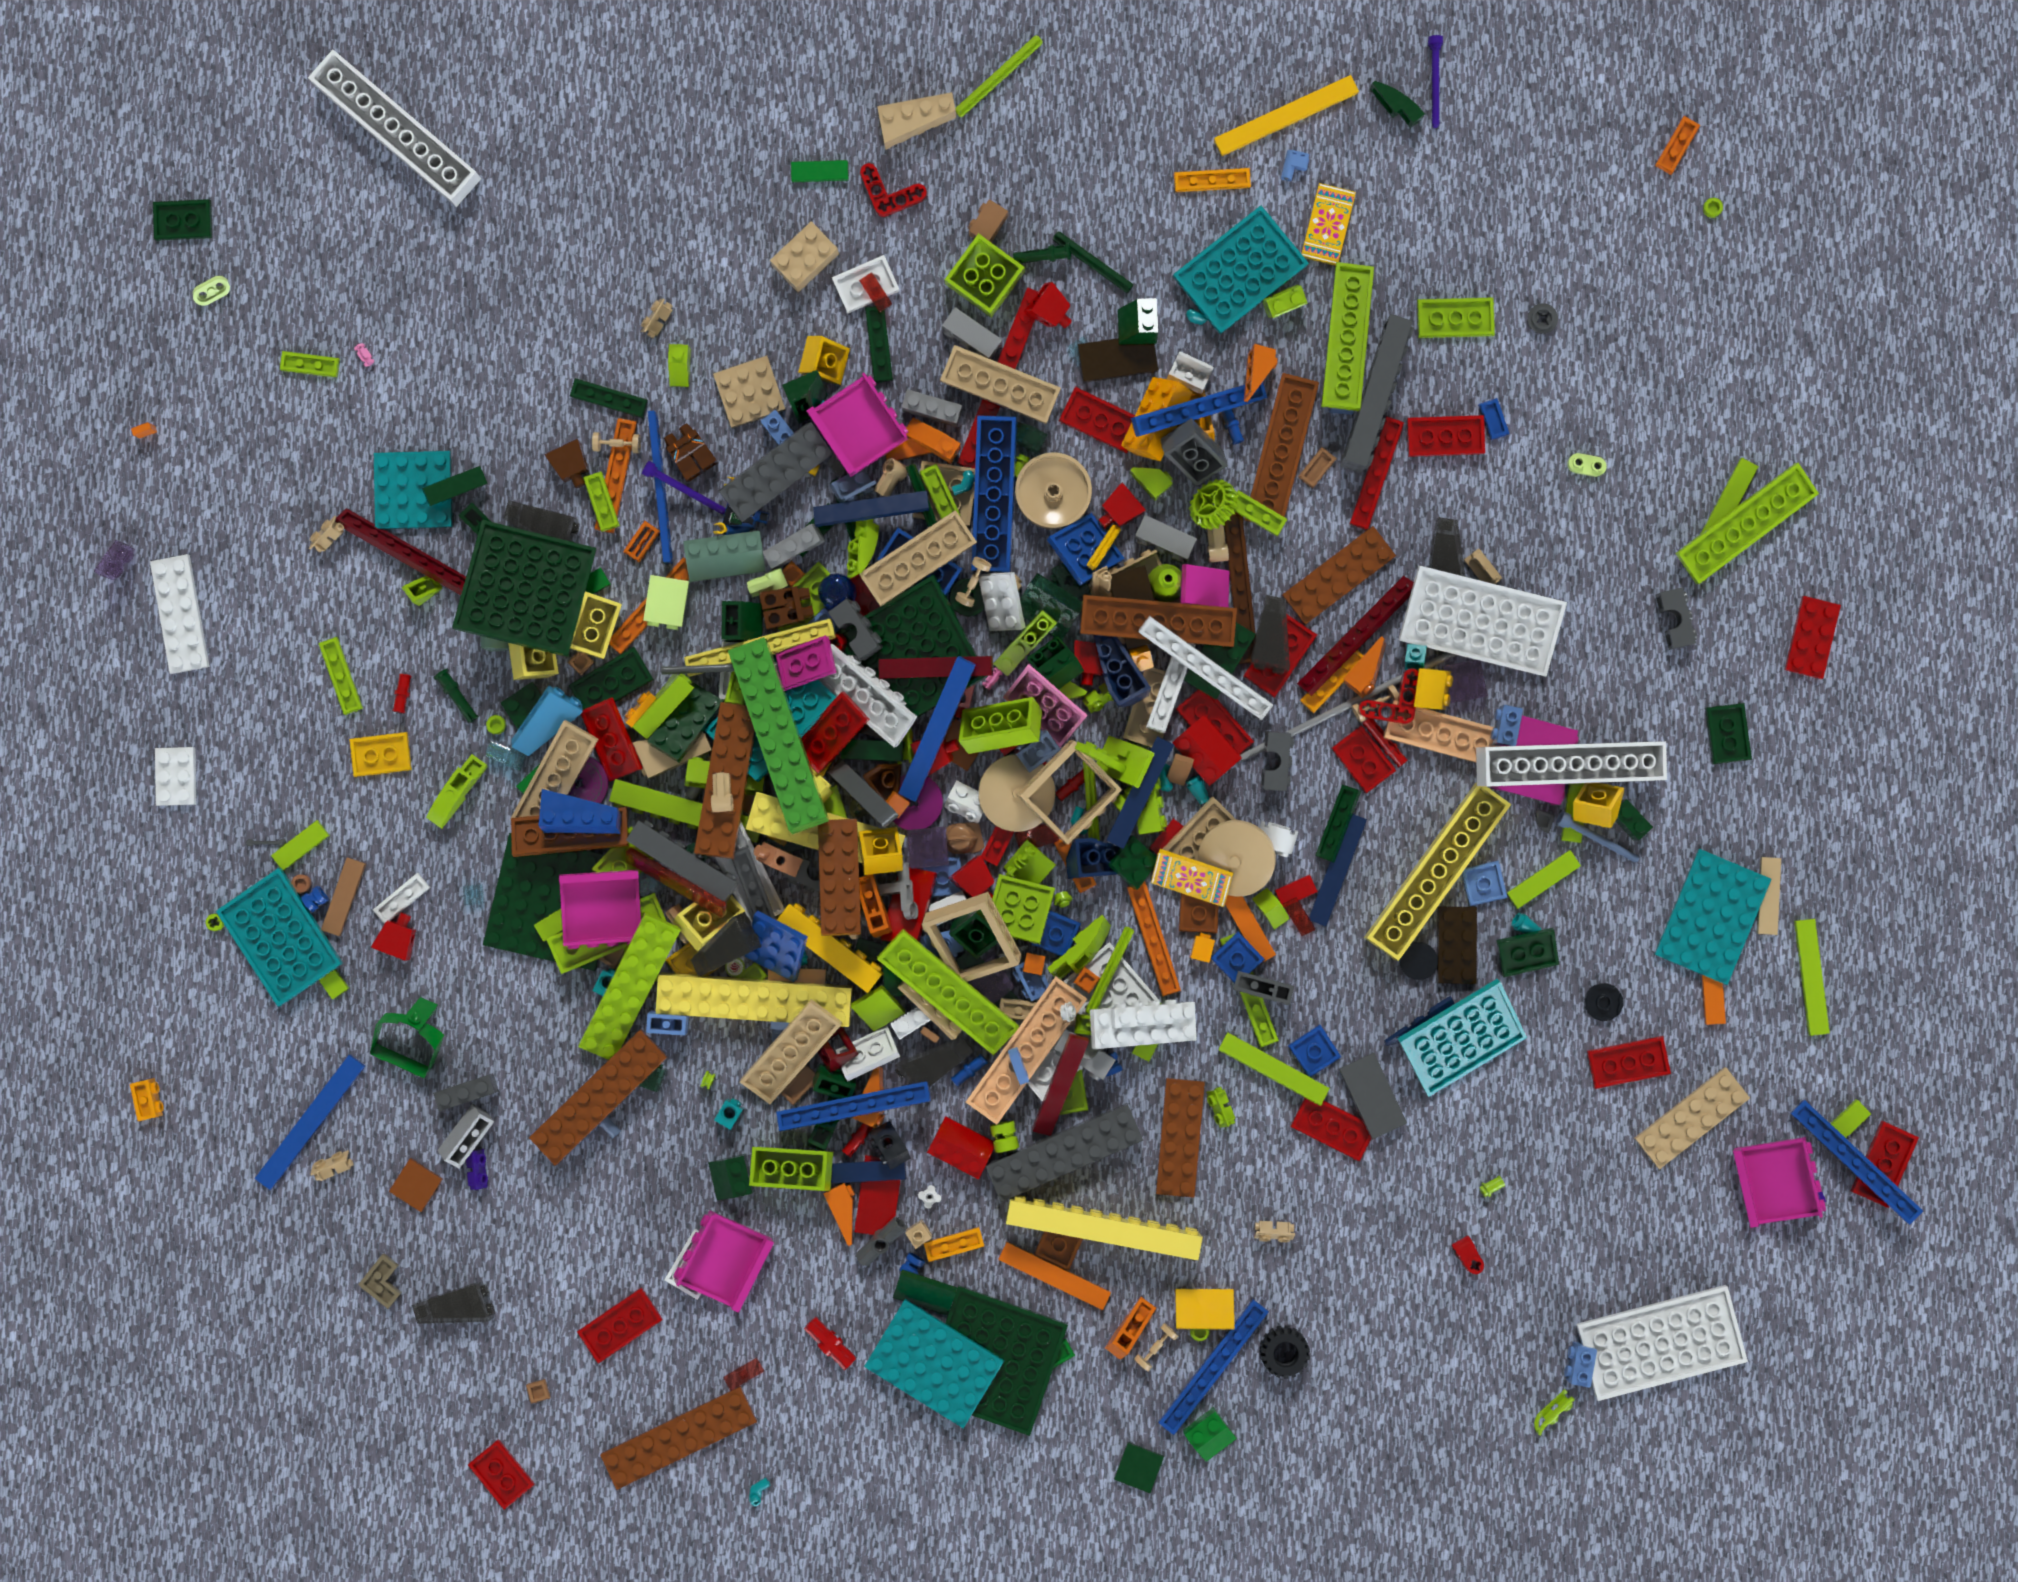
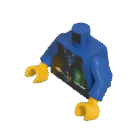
(733, 525)

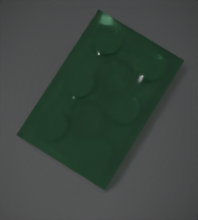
(1056, 602)

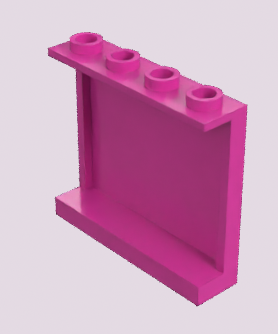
(858, 425)
(1541, 733)
(599, 908)
(1779, 1181)
(723, 1260)

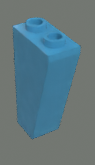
(545, 720)

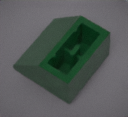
(805, 393)
(741, 621)
(1056, 663)

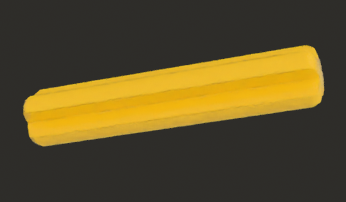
(1103, 547)

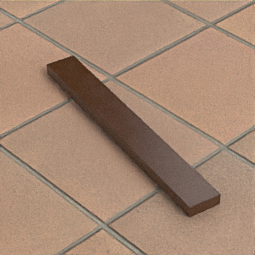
(1240, 577)

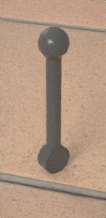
(250, 842)

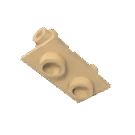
(651, 323)
(328, 529)
(1482, 567)
(1101, 582)
(323, 1168)
(1282, 1231)

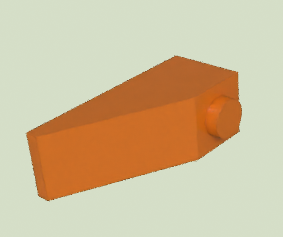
(1259, 364)
(933, 440)
(1365, 672)
(873, 907)
(874, 1084)
(842, 1206)
(1130, 1329)

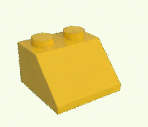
(826, 357)
(1433, 688)
(1598, 804)
(881, 851)

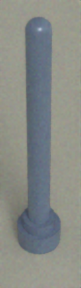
(1565, 820)

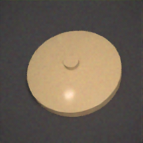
(1053, 490)
(999, 798)
(1240, 850)

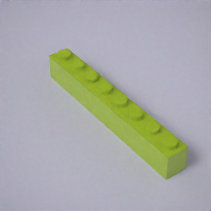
(664, 805)

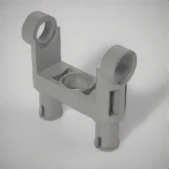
(902, 886)

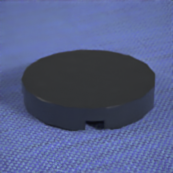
(1419, 961)
(1603, 1002)

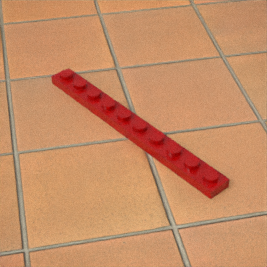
(1010, 357)

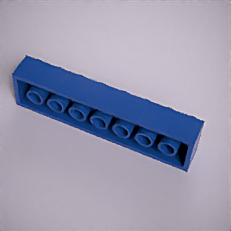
(994, 491)

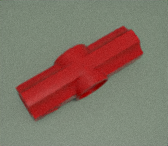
(829, 1343)

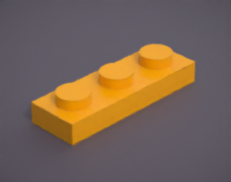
(954, 1244)

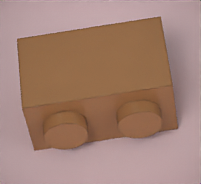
(989, 221)

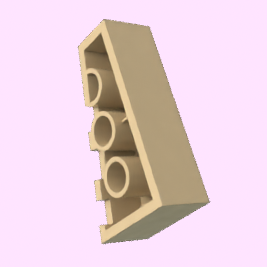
(913, 117)

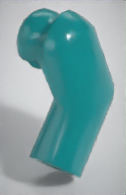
(966, 484)
(1165, 784)
(1077, 814)

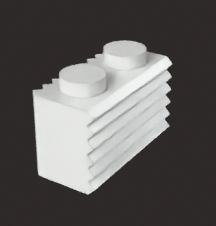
(909, 1022)

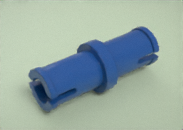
(1231, 425)
(969, 1070)

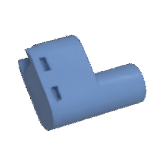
(1294, 160)

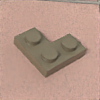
(376, 1281)

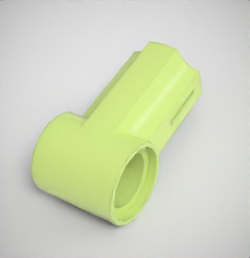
(770, 581)

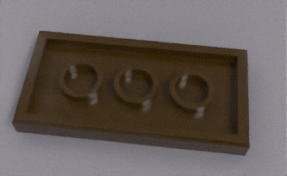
(1110, 360)
(1132, 585)

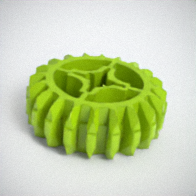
(1224, 499)

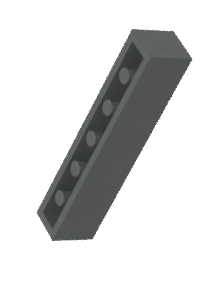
(682, 861)

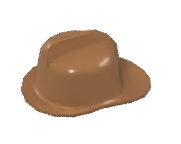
(964, 838)

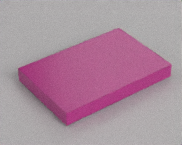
(1204, 586)
(806, 663)

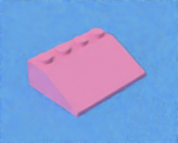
(1059, 713)

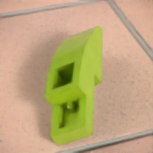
(862, 547)
(1024, 642)
(455, 790)
(1087, 945)

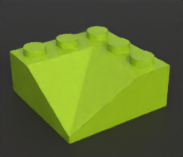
(984, 275)

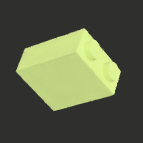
(666, 602)

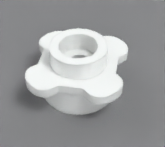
(1068, 1012)
(924, 1196)

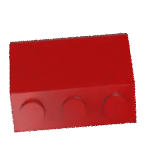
(1208, 748)
(961, 1147)

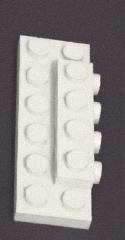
(880, 704)
(1143, 1024)

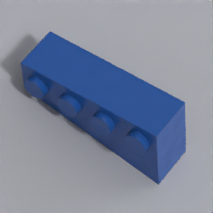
(574, 815)

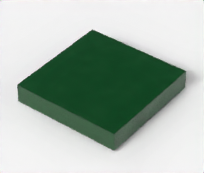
(1138, 1467)

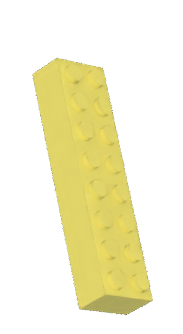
(768, 819)

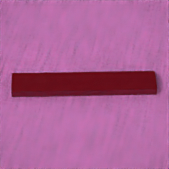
(931, 667)
(1060, 1084)

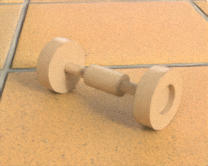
(596, 442)
(982, 565)
(1393, 694)
(1143, 1362)

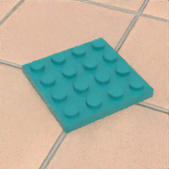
(399, 490)

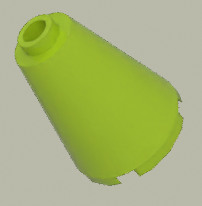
(1163, 590)

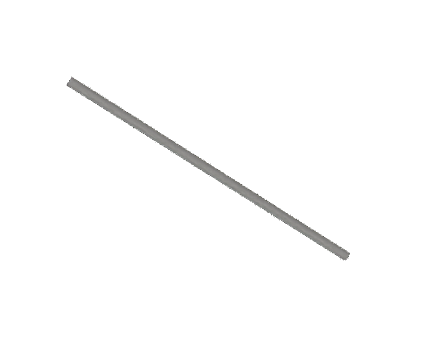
(1347, 705)

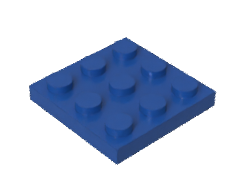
(1077, 545)
(781, 946)

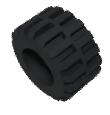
(1288, 1368)

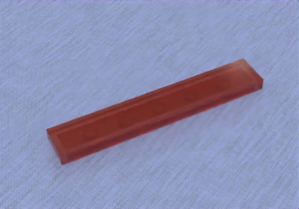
(676, 882)

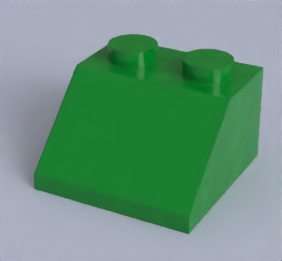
(1209, 1434)

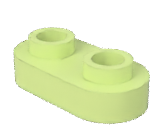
(212, 291)
(1587, 465)

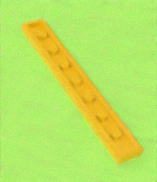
(1286, 115)

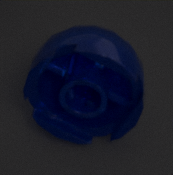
(836, 589)

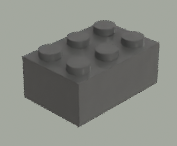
(1194, 452)

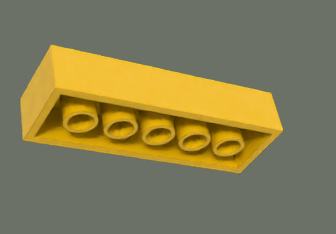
(832, 949)

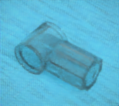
(508, 756)

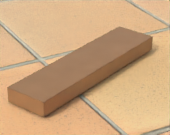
(343, 896)

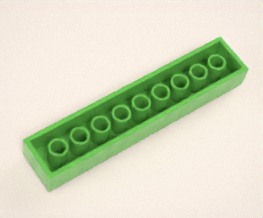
(778, 735)

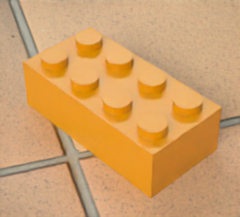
(1159, 395)

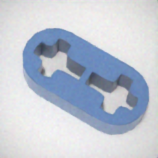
(1018, 1065)

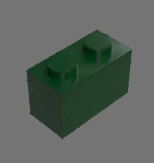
(1632, 821)
(833, 1083)

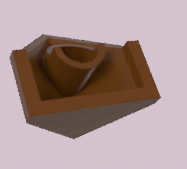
(884, 779)

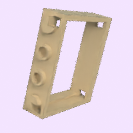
(1096, 810)
(995, 922)

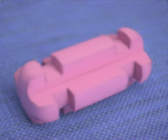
(364, 354)
(991, 680)

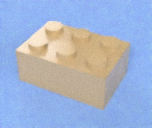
(804, 257)

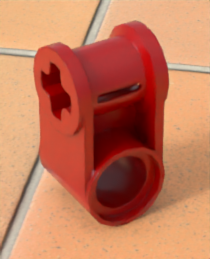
(1466, 1253)

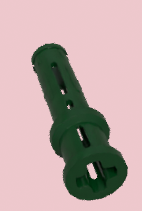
(1051, 253)
(451, 687)

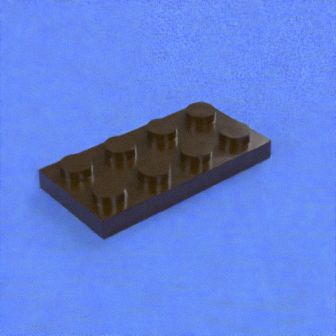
(1457, 945)

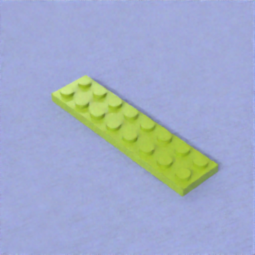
(1347, 336)
(1747, 523)
(629, 986)
(948, 992)

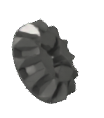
(1551, 320)

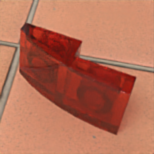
(1038, 836)

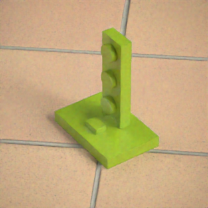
(1120, 759)

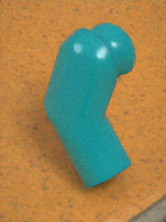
(1196, 317)
(756, 1491)

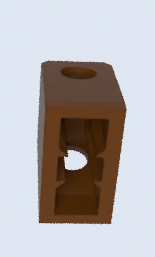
(569, 462)

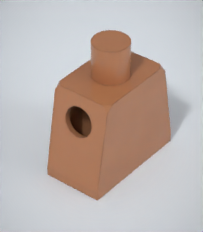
(772, 856)

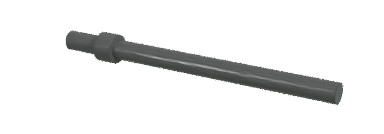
(699, 669)

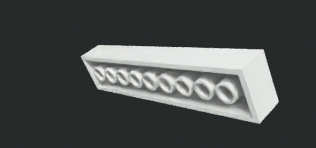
(394, 128)
(1571, 763)

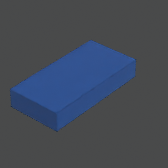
(1494, 419)

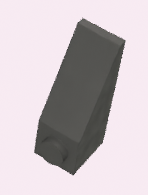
(1263, 988)

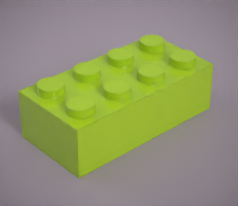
(1000, 725)
(791, 1168)

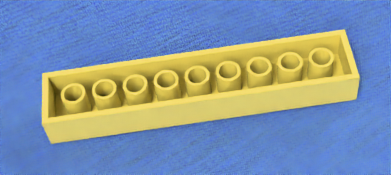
(1437, 871)
(747, 998)
(1104, 1228)

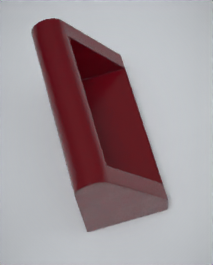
(835, 1061)

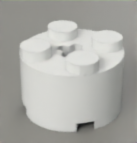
(1281, 837)

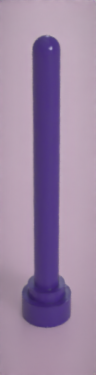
(1435, 43)
(651, 470)

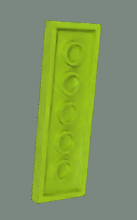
(570, 959)

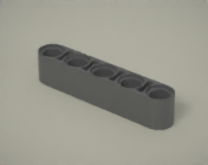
(862, 793)

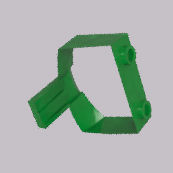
(417, 1018)

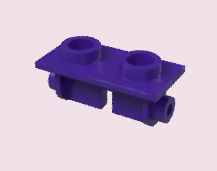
(477, 1178)

